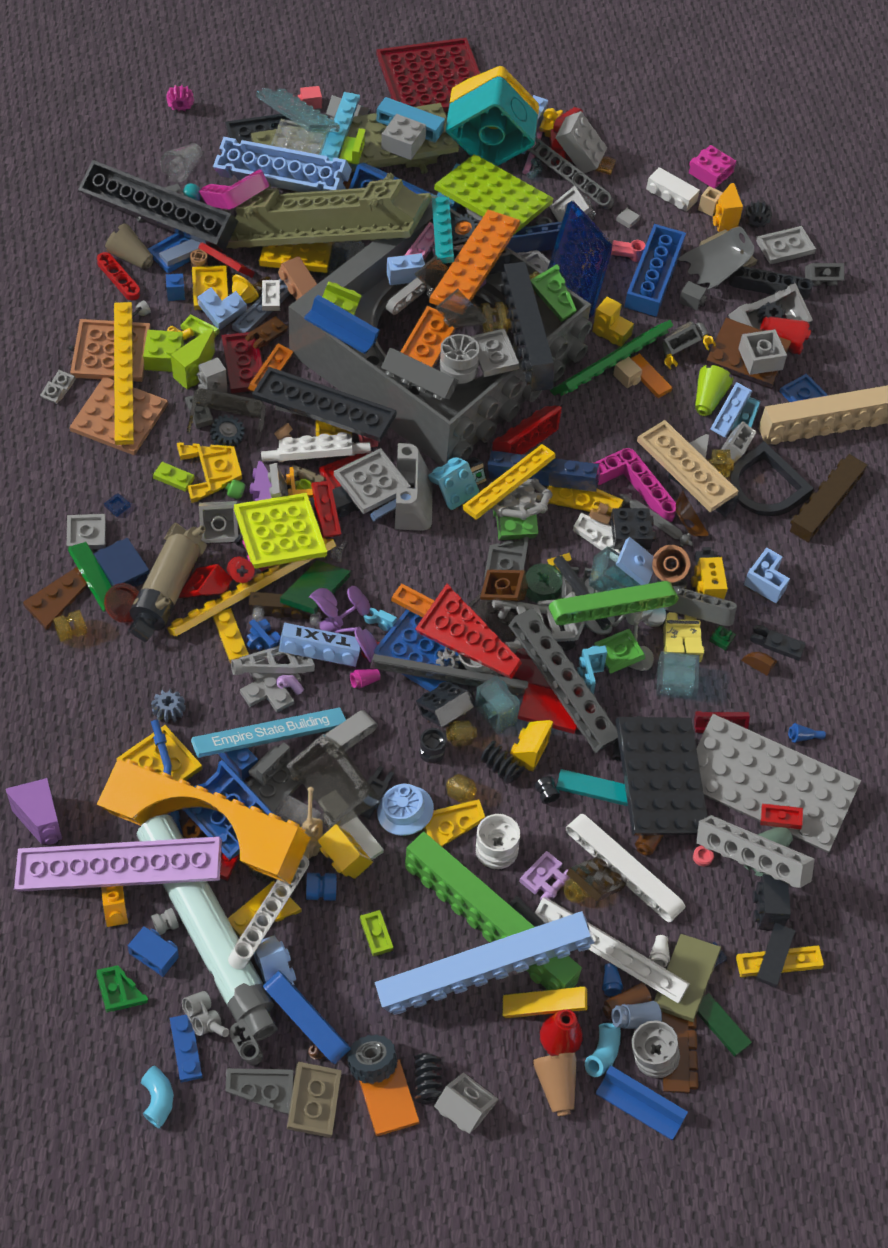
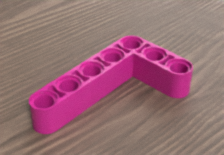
(232, 196)
(631, 465)

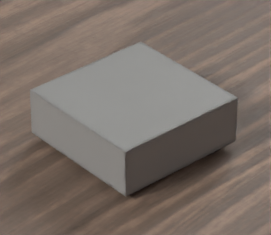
(628, 218)

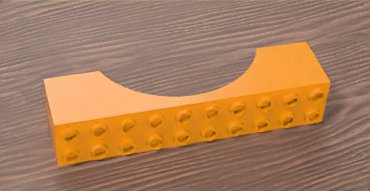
(263, 839)

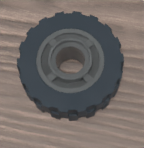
(372, 1059)

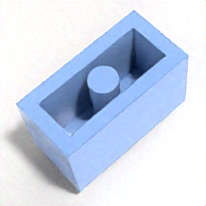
(403, 268)

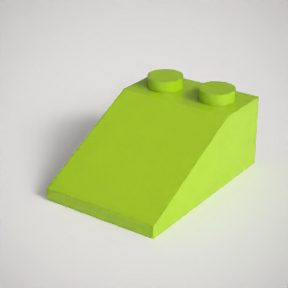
(189, 357)

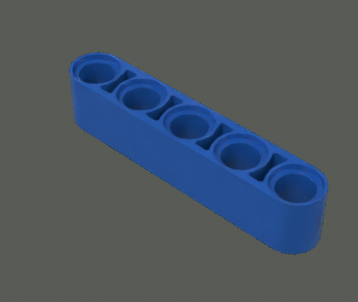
(306, 1017)

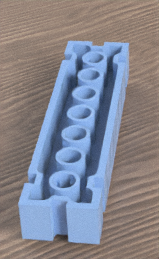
(281, 166)

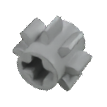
(445, 655)

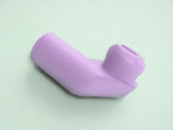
(290, 681)

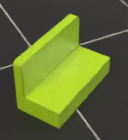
(353, 147)

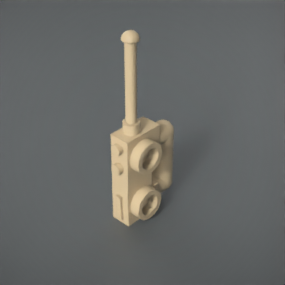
(313, 829)

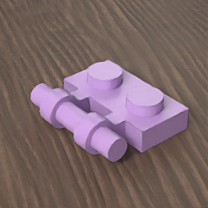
(541, 872)

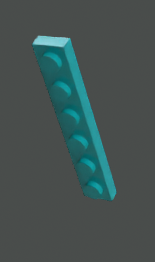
(442, 229)

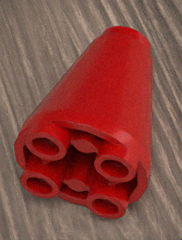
(789, 329)
(561, 1033)

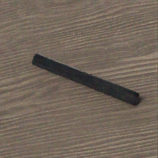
(577, 585)

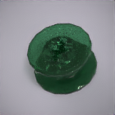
(543, 582)

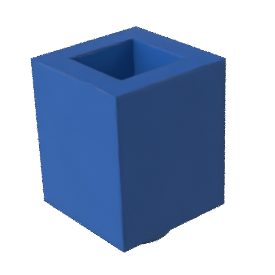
(175, 287)

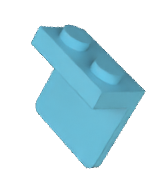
(455, 482)
(591, 662)

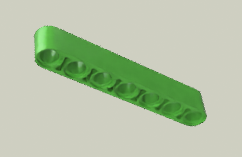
(613, 603)

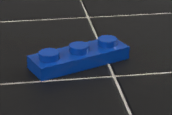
(185, 1048)

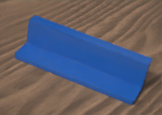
(342, 324)
(641, 1102)

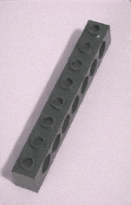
(564, 690)

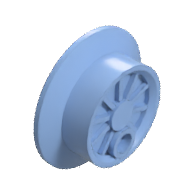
(405, 810)

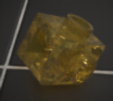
(722, 461)

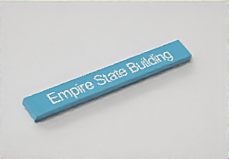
(267, 732)

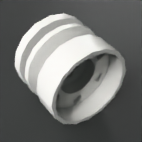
(497, 841)

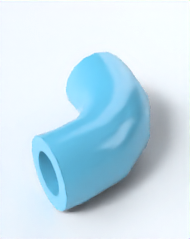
(606, 1050)
(161, 1096)

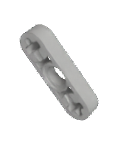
(405, 296)

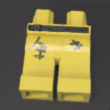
(683, 635)

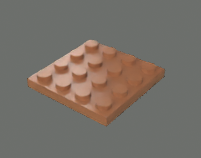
(95, 350)
(98, 416)

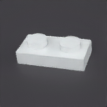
(270, 295)

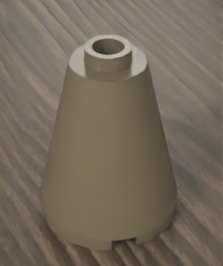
(129, 247)

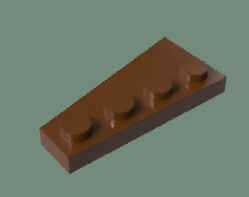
(56, 597)

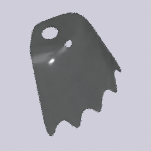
(719, 257)

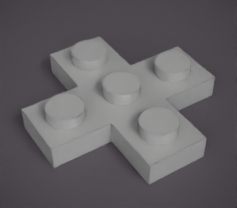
(266, 688)

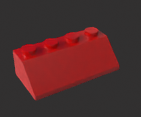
(529, 431)

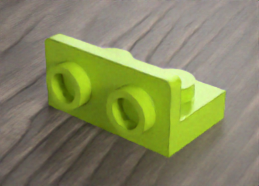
(342, 297)

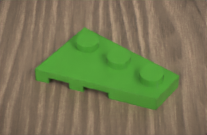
(553, 292)

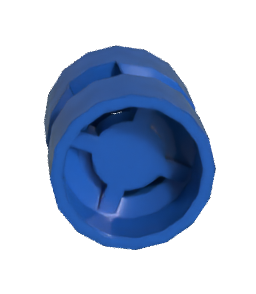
(321, 886)

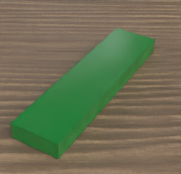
(90, 571)

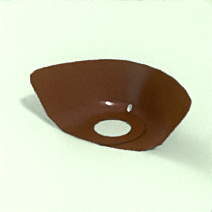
(685, 510)

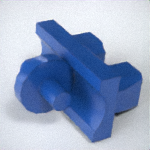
(259, 638)

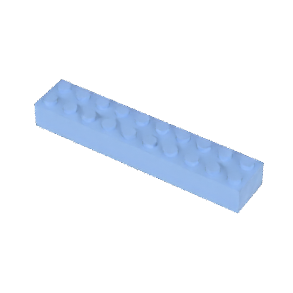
(484, 963)

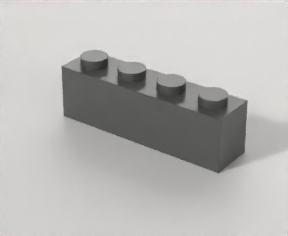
(420, 374)

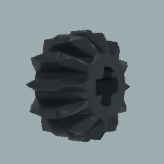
(758, 214)
(771, 310)

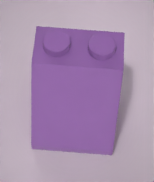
(36, 810)

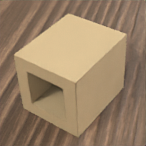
(709, 200)
(628, 372)

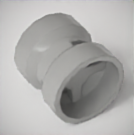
(160, 923)

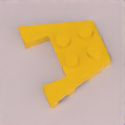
(218, 464)

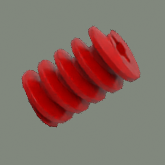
(236, 563)

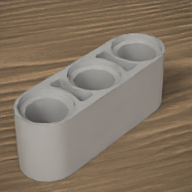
(353, 729)

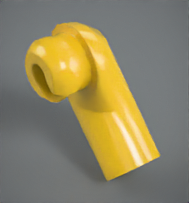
(186, 333)

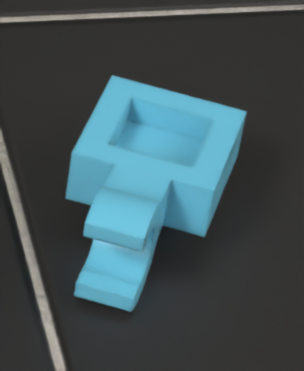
(384, 619)

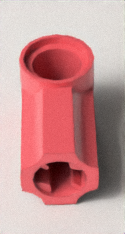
(632, 250)

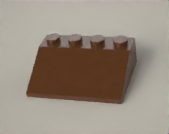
(728, 356)

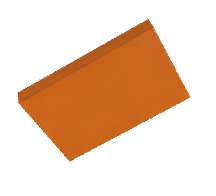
(390, 1103)

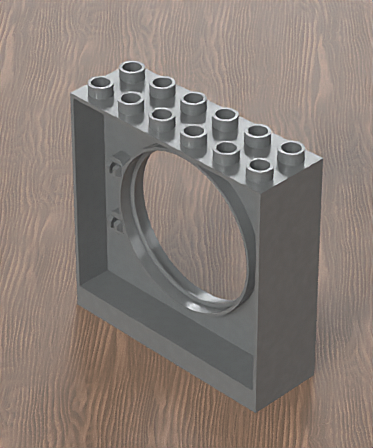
(434, 426)

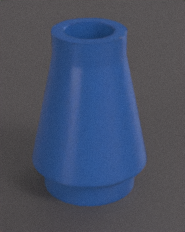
(612, 982)

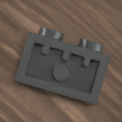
(270, 763)

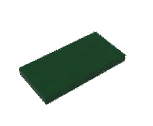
(316, 577)

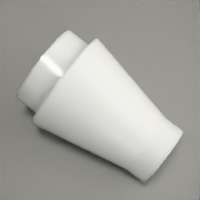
(660, 951)

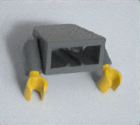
(684, 337)

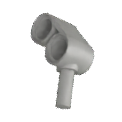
(201, 1019)

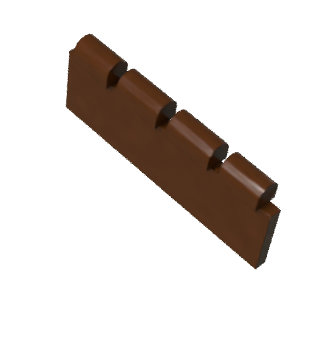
(681, 1079)

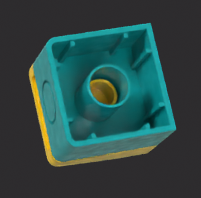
(492, 116)

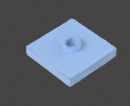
(636, 562)

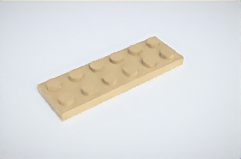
(687, 466)

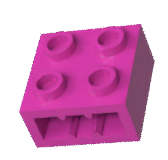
(712, 166)

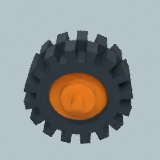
(463, 227)

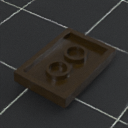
(596, 878)

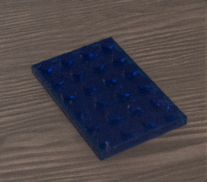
(581, 254)

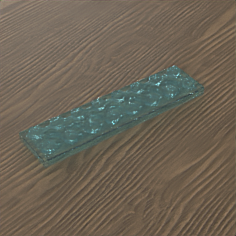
(297, 110)

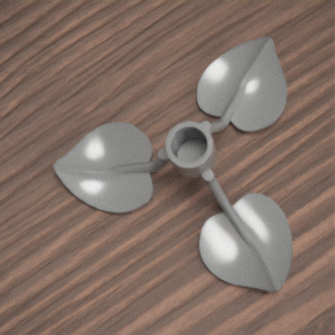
(650, 617)

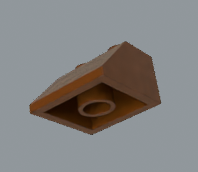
(504, 585)

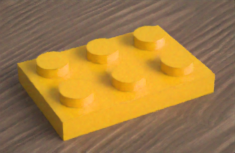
(209, 277)

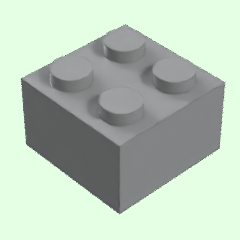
(403, 136)
(762, 352)

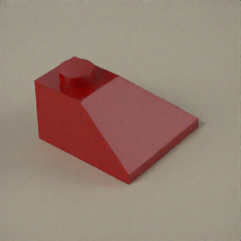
(206, 582)

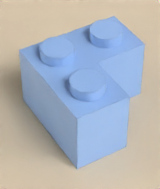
(221, 311)
(765, 578)
(271, 957)

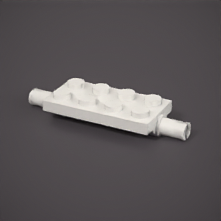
(315, 447)

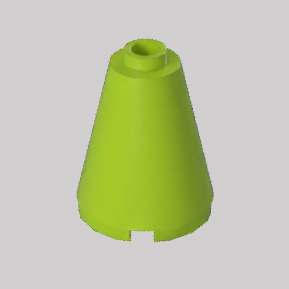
(711, 388)

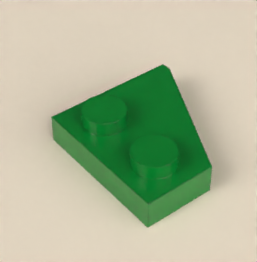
(118, 990)

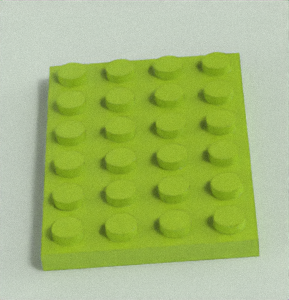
(487, 187)

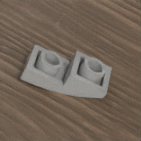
(55, 390)

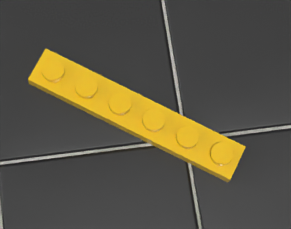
(508, 481)

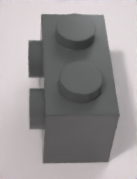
(825, 273)

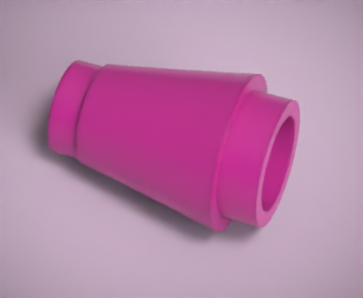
(362, 678)

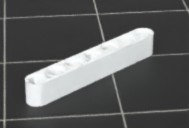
(636, 876)
(264, 918)

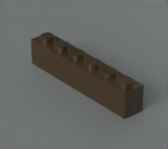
(828, 497)

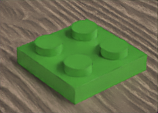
(621, 650)

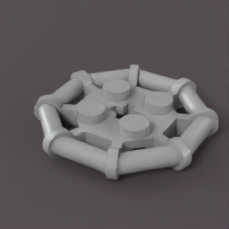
(522, 498)

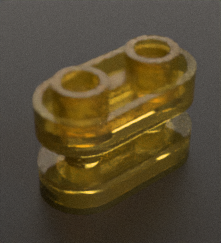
(500, 312)

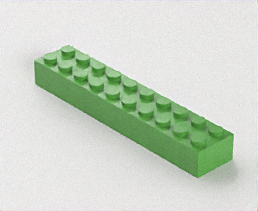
(481, 906)

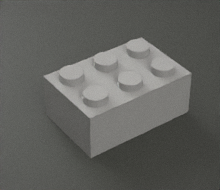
(581, 142)

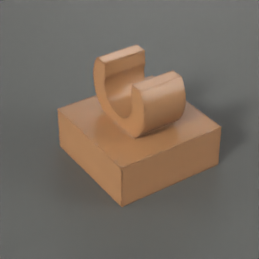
(600, 514)

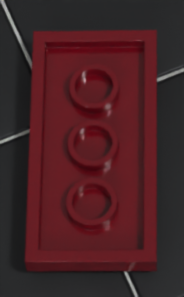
(241, 361)

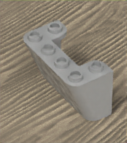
(417, 511)

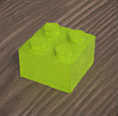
(159, 347)

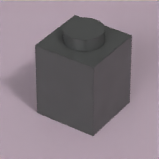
(693, 296)

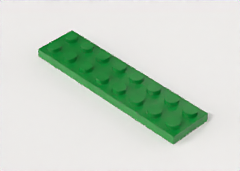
(611, 359)

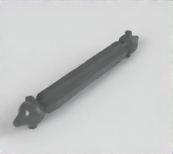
(659, 521)

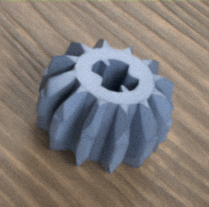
(168, 706)

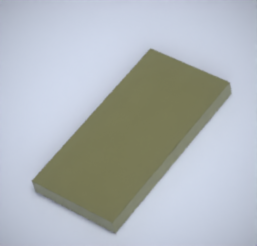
(693, 962)

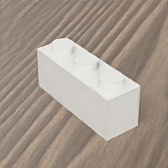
(672, 189)

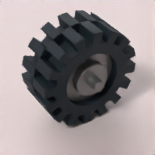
(227, 431)

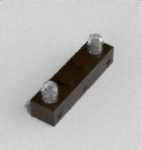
(269, 605)

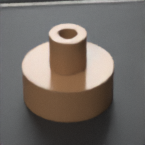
(283, 431)

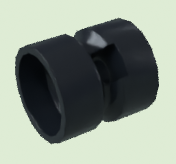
(432, 745)

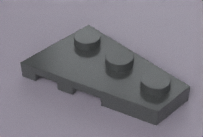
(262, 1086)

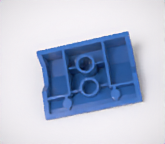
(215, 823)

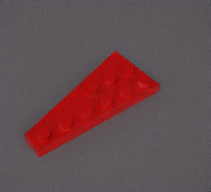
(463, 631)

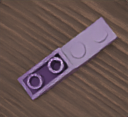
(261, 485)

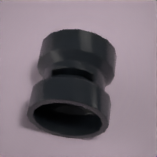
(547, 790)

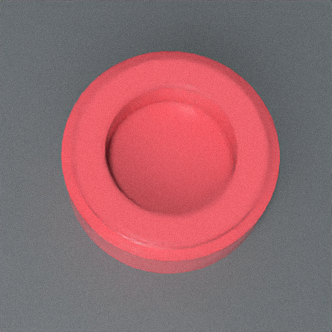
(703, 856)

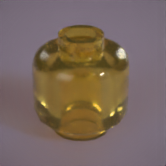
(461, 733)
(461, 788)
(574, 892)

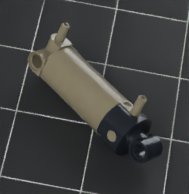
(166, 580)

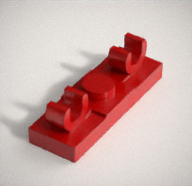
(326, 509)

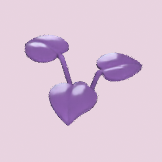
(333, 622)

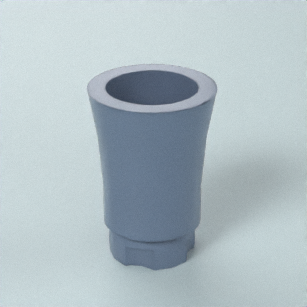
(633, 1015)

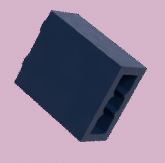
(122, 564)

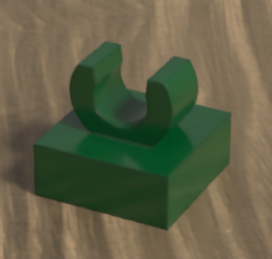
(722, 637)

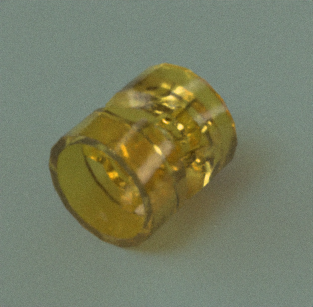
(63, 628)

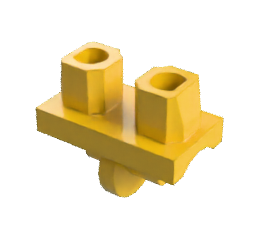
(550, 116)

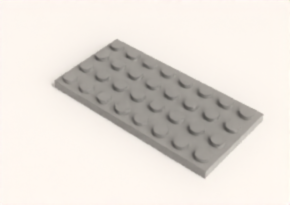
(750, 770)

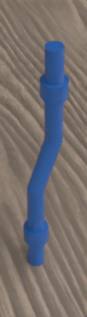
(160, 741)

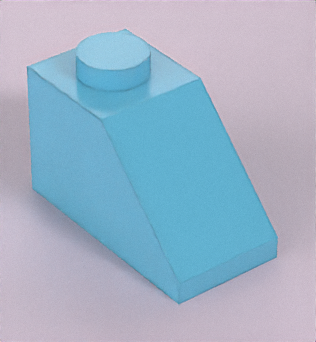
(748, 413)

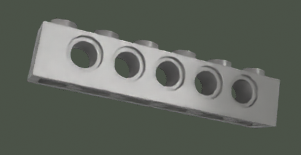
(755, 851)

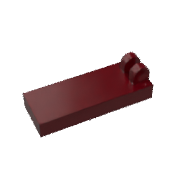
(702, 719)

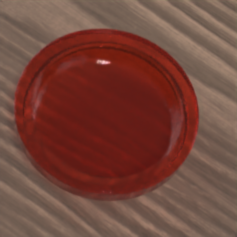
(119, 601)

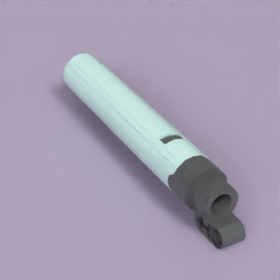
(215, 941)

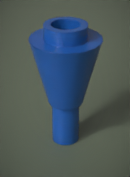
(802, 733)

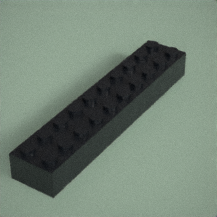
(158, 205)

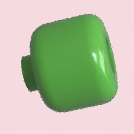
(235, 489)

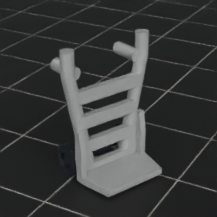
(562, 634)

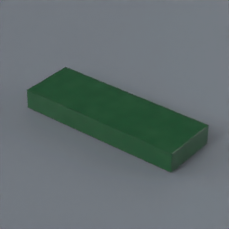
(723, 1026)

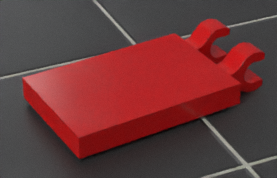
(542, 705)

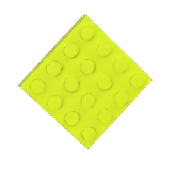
(280, 530)

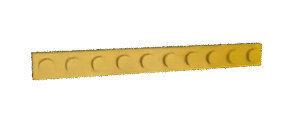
(123, 373)
(243, 590)

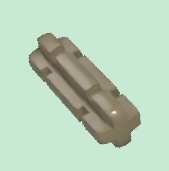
(306, 474)

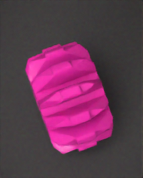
(180, 98)

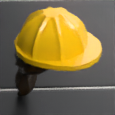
(246, 290)

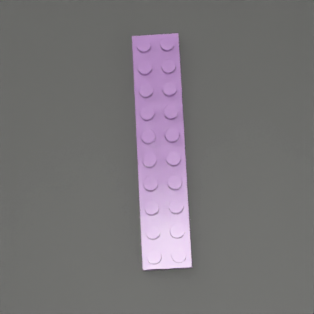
(118, 864)

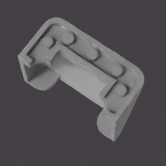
(790, 300)

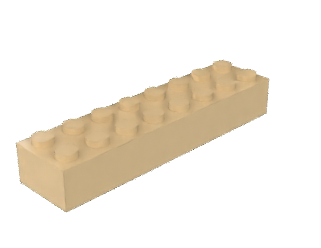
(824, 415)

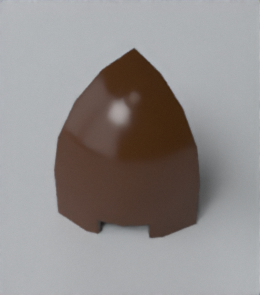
(760, 662)

